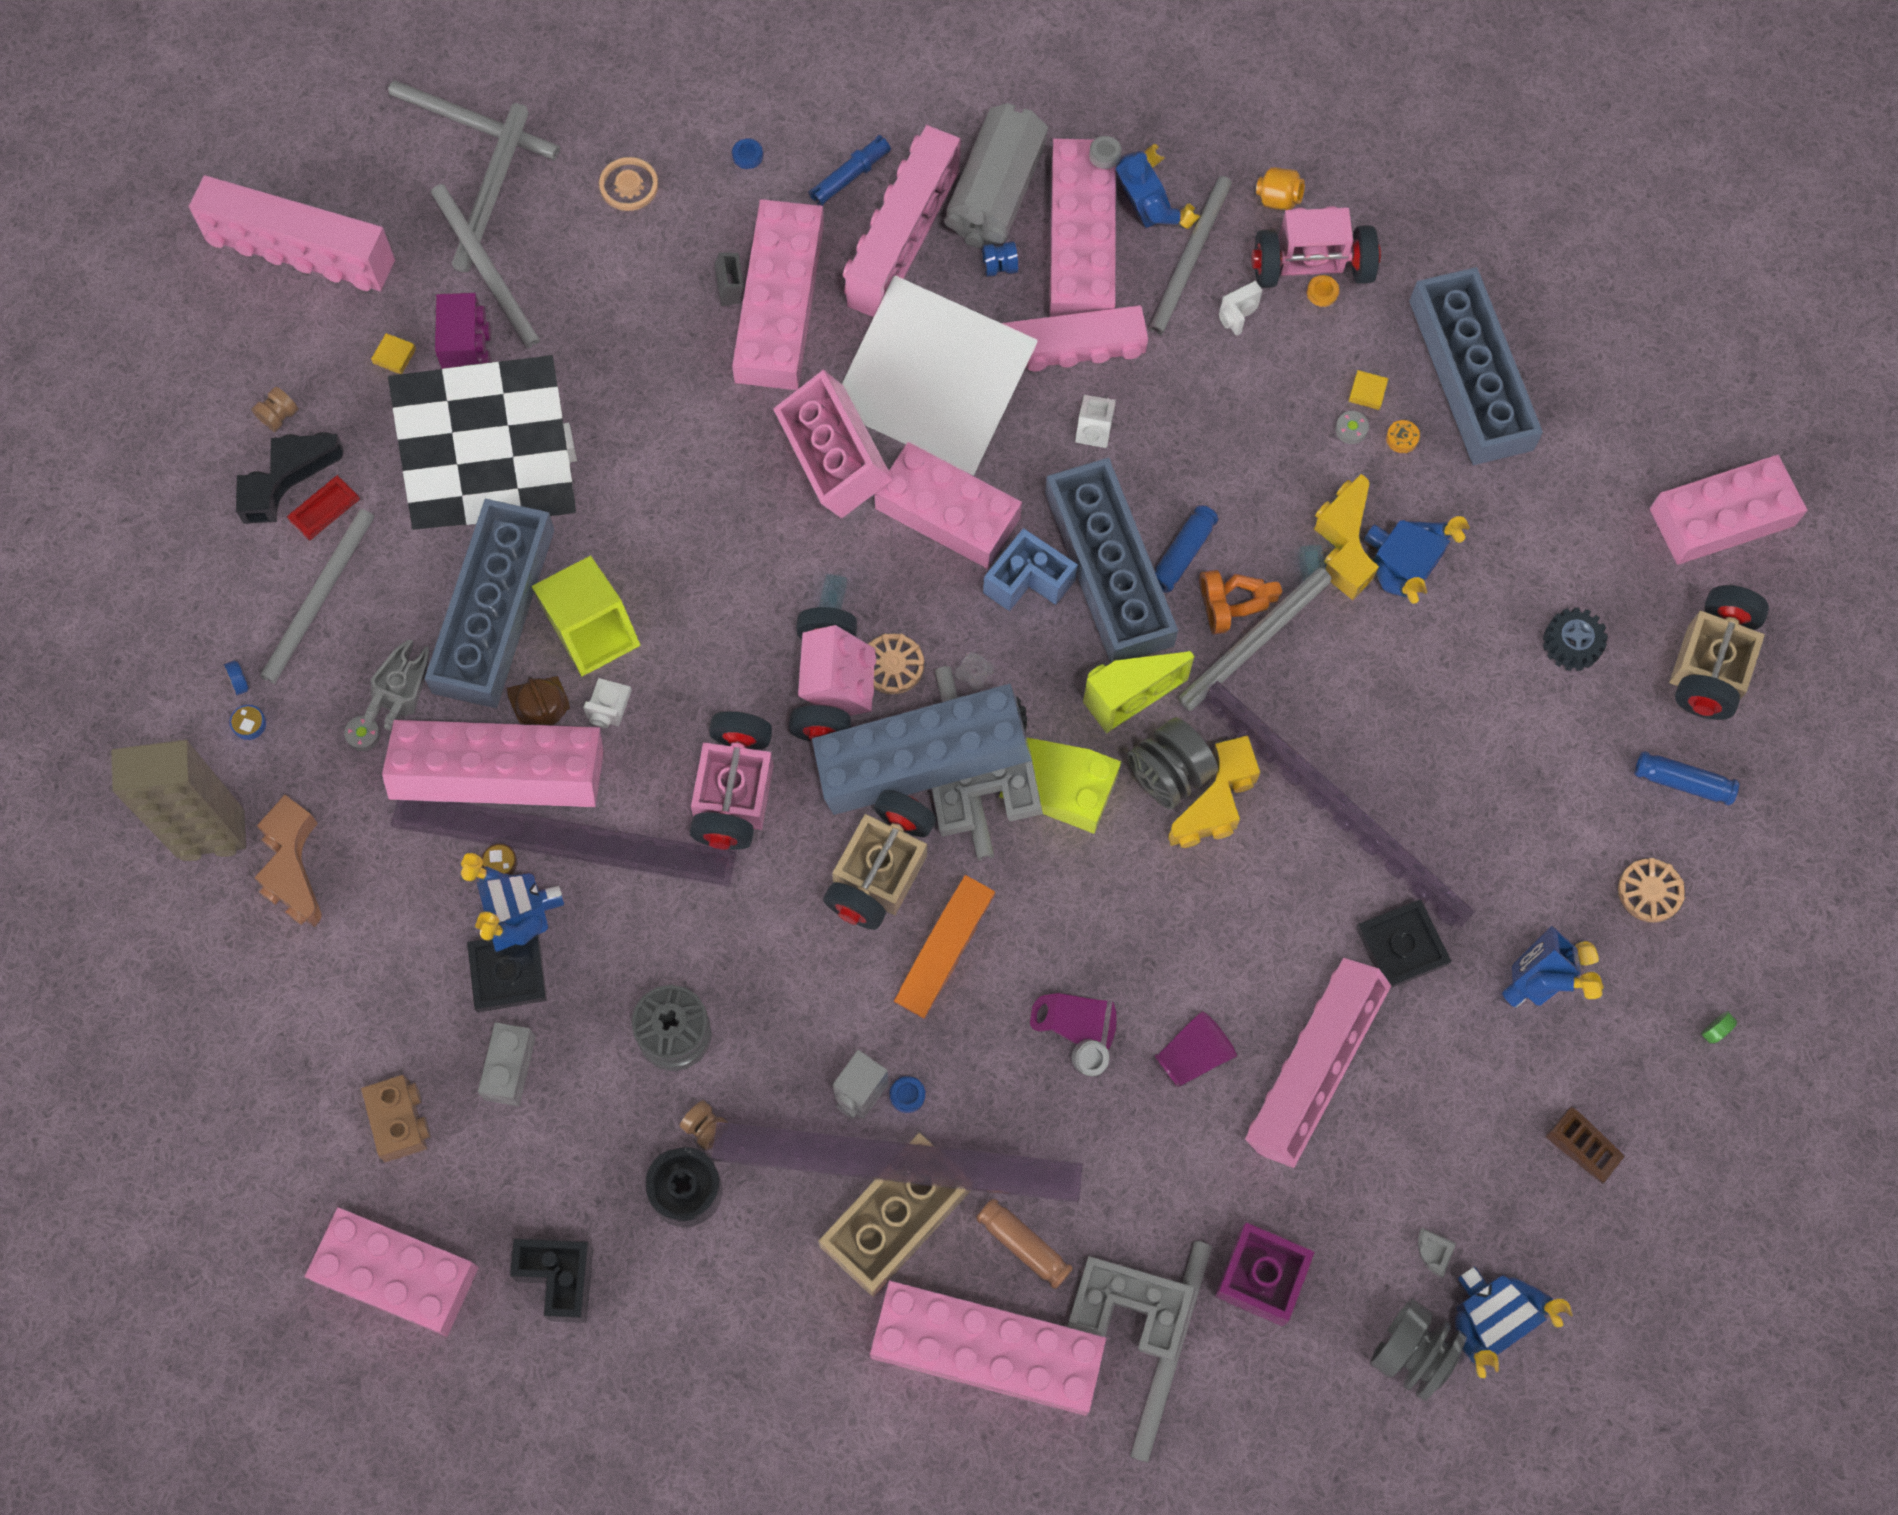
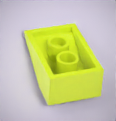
(1132, 685)
(1072, 782)

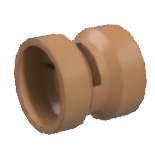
(275, 409)
(702, 1124)

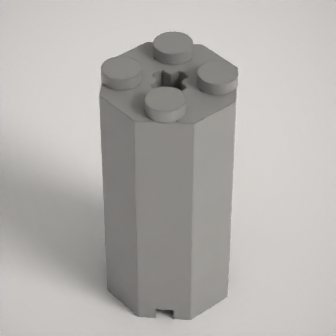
(996, 176)

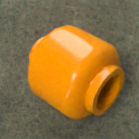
(1280, 188)

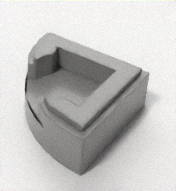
(1435, 1251)

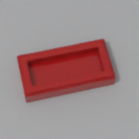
(323, 507)

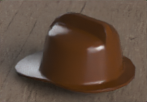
(539, 701)

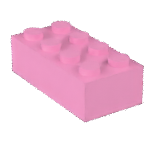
(832, 444)
(948, 505)
(1728, 509)
(392, 1271)

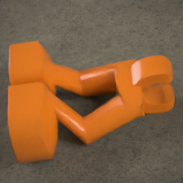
(1215, 592)

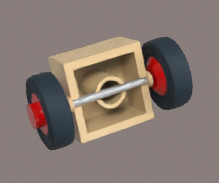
(1720, 652)
(880, 861)

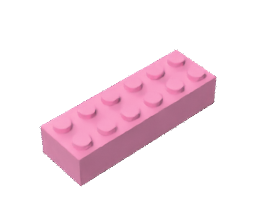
(903, 219)
(1081, 231)
(292, 233)
(778, 295)
(493, 763)
(988, 1348)

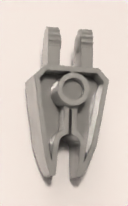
(397, 684)

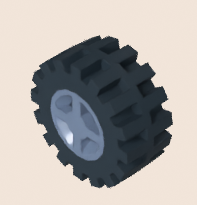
(1582, 630)

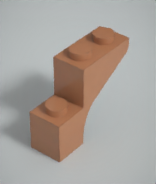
(284, 875)

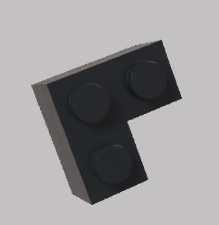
(565, 1270)

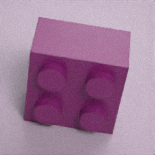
(461, 331)
(1264, 1274)

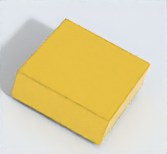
(393, 353)
(1368, 390)

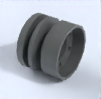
(1172, 763)
(680, 1045)
(1419, 1350)

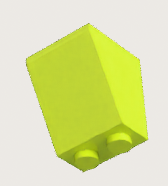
(586, 615)

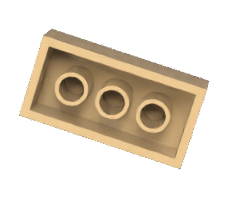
(887, 1227)

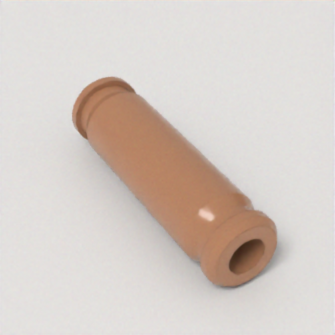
(1024, 1243)

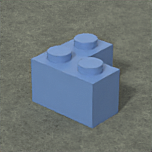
(1029, 564)

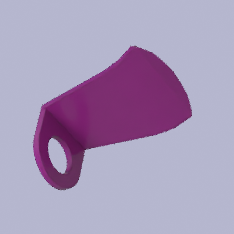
(1074, 1017)
(1196, 1050)

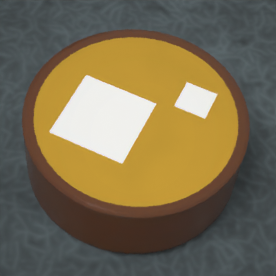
(500, 858)

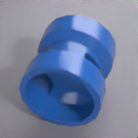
(1000, 258)

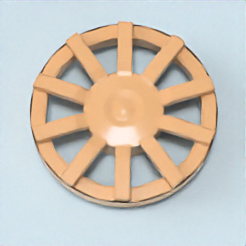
(628, 183)
(894, 663)
(1651, 890)

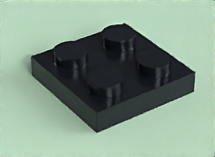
(1404, 943)
(506, 976)

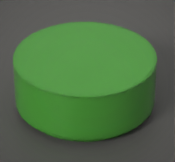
(1719, 1028)

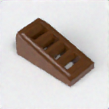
(1568, 1146)

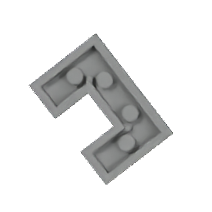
(1015, 782)
(1161, 1299)

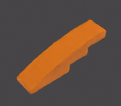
(944, 946)

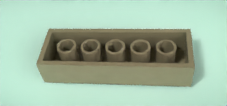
(179, 799)

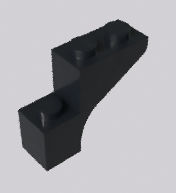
(291, 461)

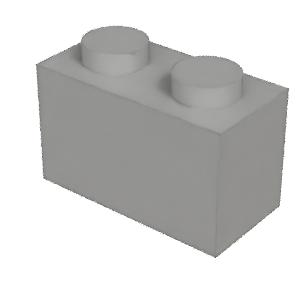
(507, 1064)
(860, 1085)

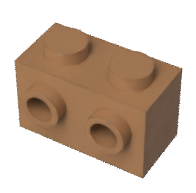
(395, 1118)

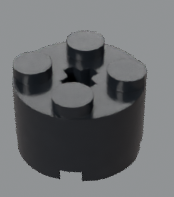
(681, 1166)

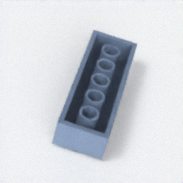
(1475, 366)
(1110, 561)
(490, 603)
(921, 749)

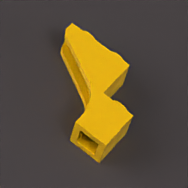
(1340, 525)
(1215, 809)

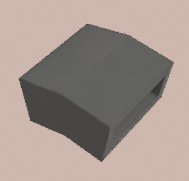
(726, 264)

